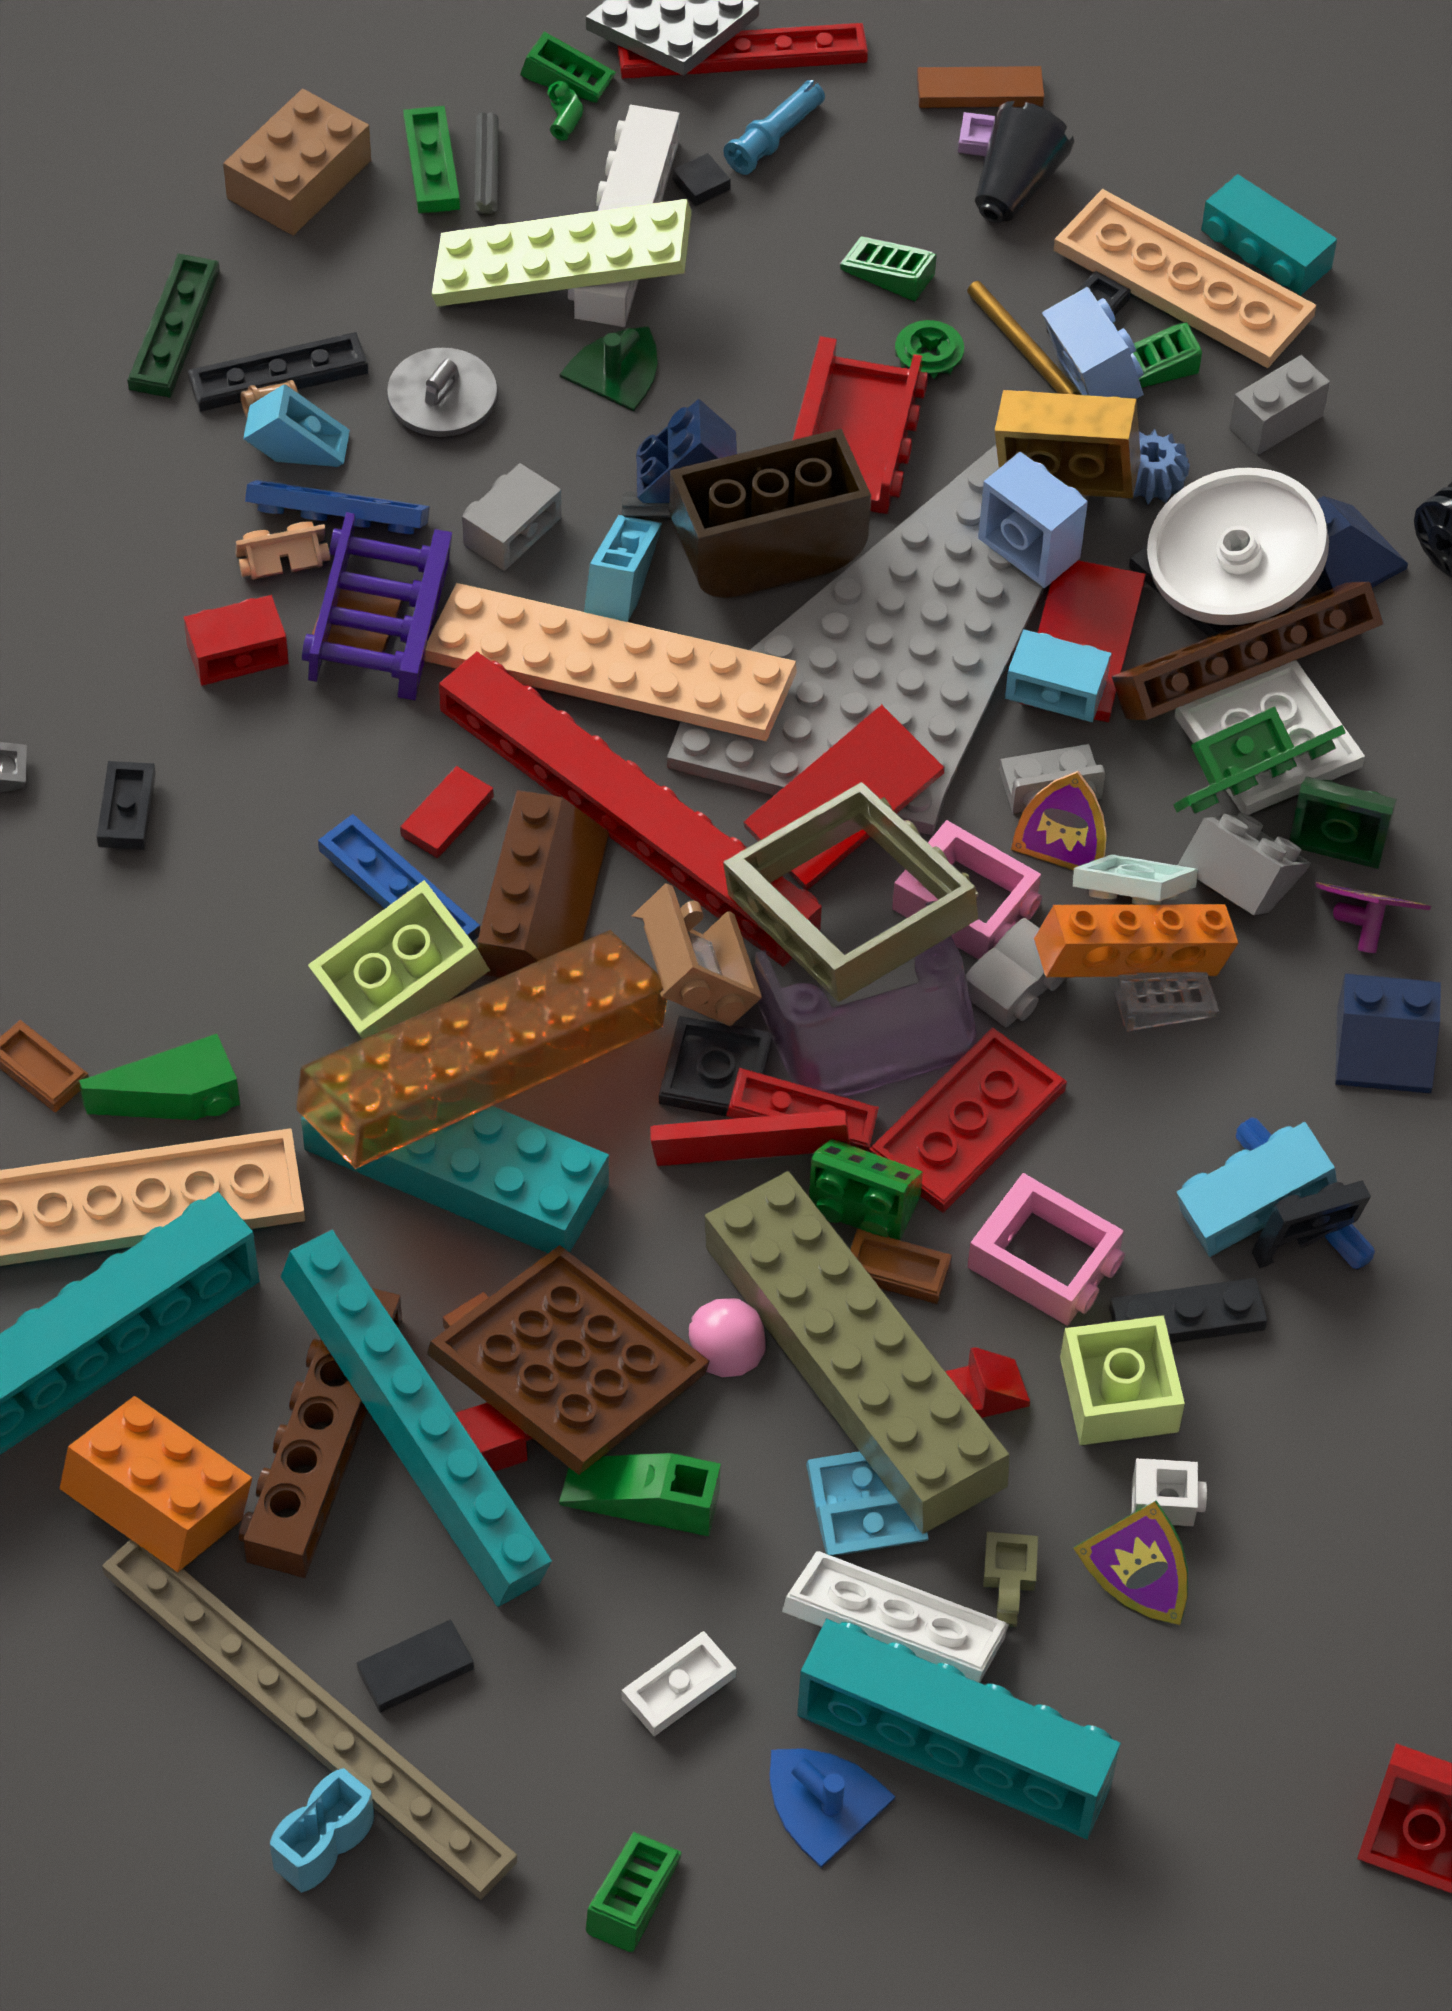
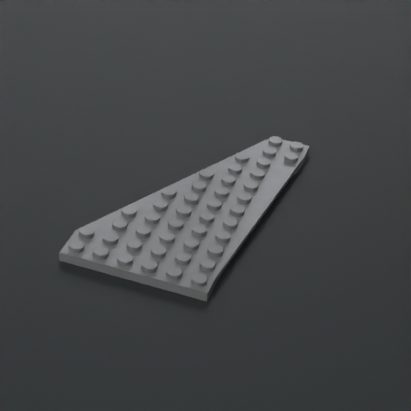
(907, 627)

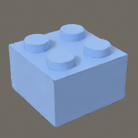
(1091, 347)
(1032, 519)

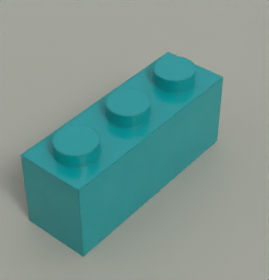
(1268, 234)

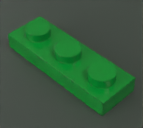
(431, 159)

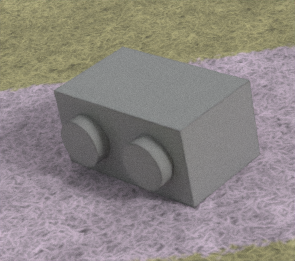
(1279, 405)
(511, 516)

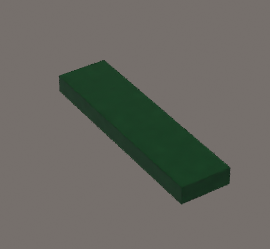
(173, 325)

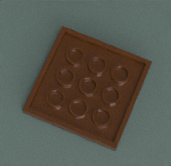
(568, 1359)

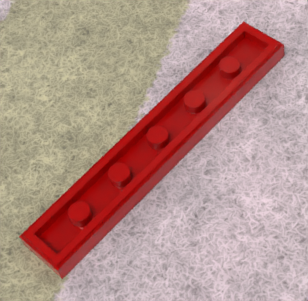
(767, 50)

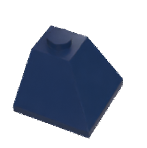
(1355, 549)

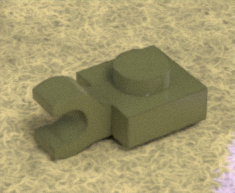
(1010, 1567)

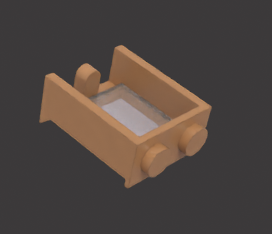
(698, 969)

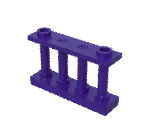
(412, 630)

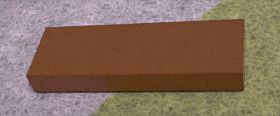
(979, 86)

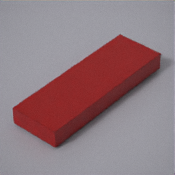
(767, 1096)

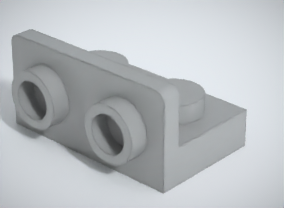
(1030, 773)

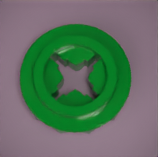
(932, 336)

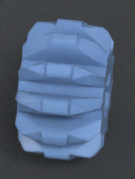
(1161, 467)

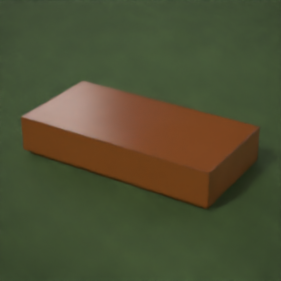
(39, 1066)
(902, 1265)

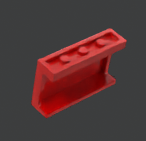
(873, 410)

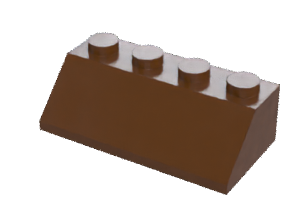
(541, 883)

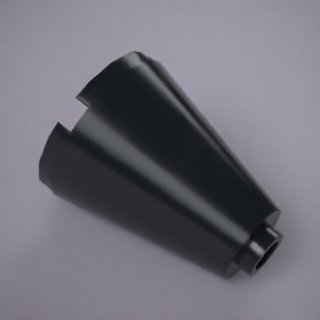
(1019, 159)

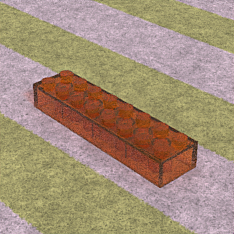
(480, 1048)

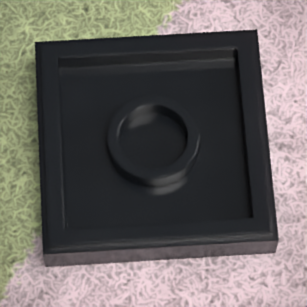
(706, 1063)

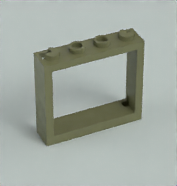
(841, 975)

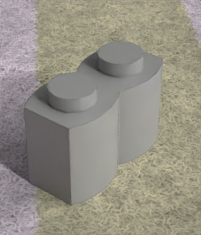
(1010, 976)

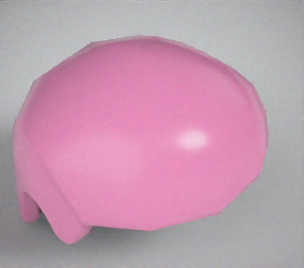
(728, 1336)

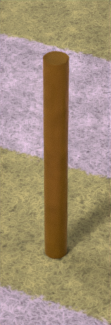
(1021, 339)

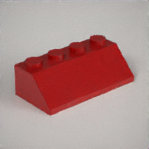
(1413, 1819)

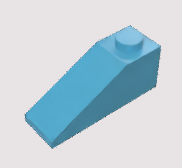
(621, 568)

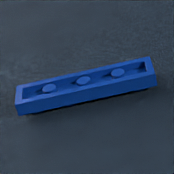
(318, 503)
(381, 869)

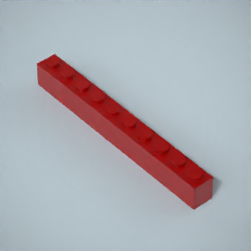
(609, 790)

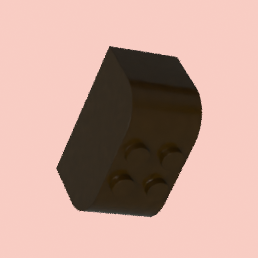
(771, 514)

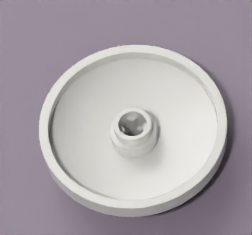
(1238, 546)

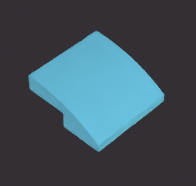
(857, 1507)

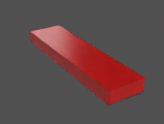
(747, 1137)

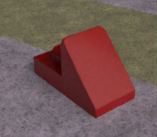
(990, 1383)

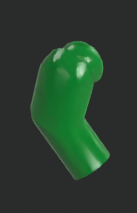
(567, 107)

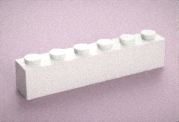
(635, 178)

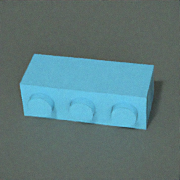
(1243, 1192)

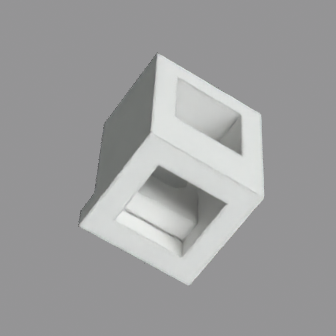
(1172, 1485)

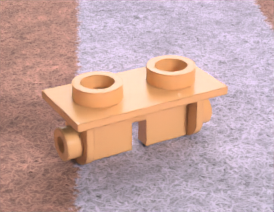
(266, 549)

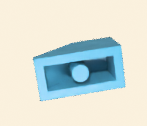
(295, 430)

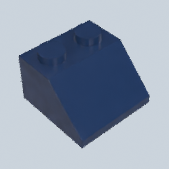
(1387, 1033)

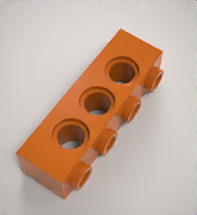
(1135, 939)

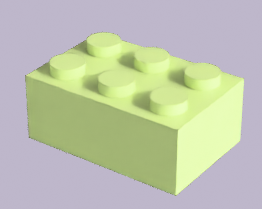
(399, 963)

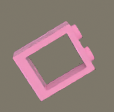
(992, 864)
(1028, 1283)

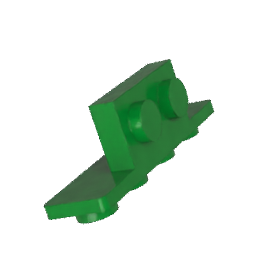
(1246, 750)

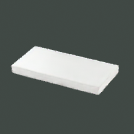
(896, 1614)

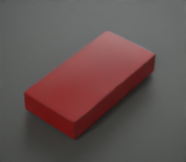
(447, 812)

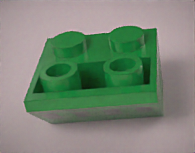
(864, 1189)

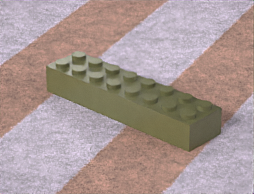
(857, 1352)

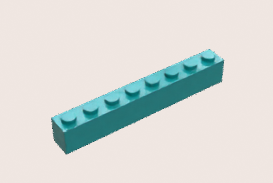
(415, 1418)

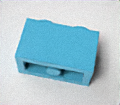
(1057, 675)

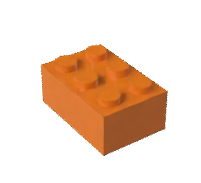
(155, 1483)

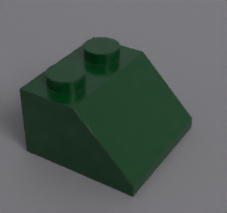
(1342, 822)

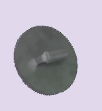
(442, 392)

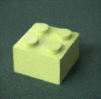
(1122, 1380)

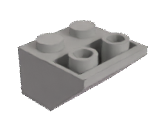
(1244, 861)

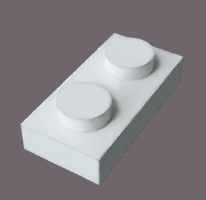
(678, 1683)

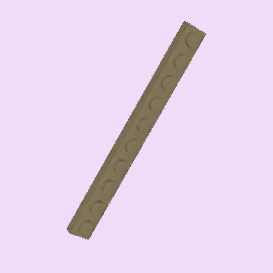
(313, 1717)

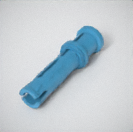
(763, 135)

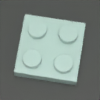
(1141, 879)

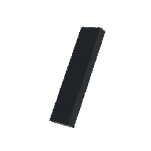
(304, 364)

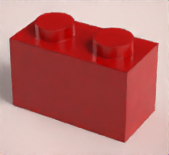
(236, 640)

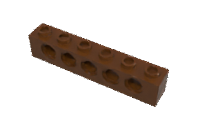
(1247, 651)
(292, 1541)

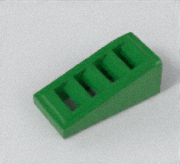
(550, 53)
(908, 279)
(1181, 354)
(619, 1921)

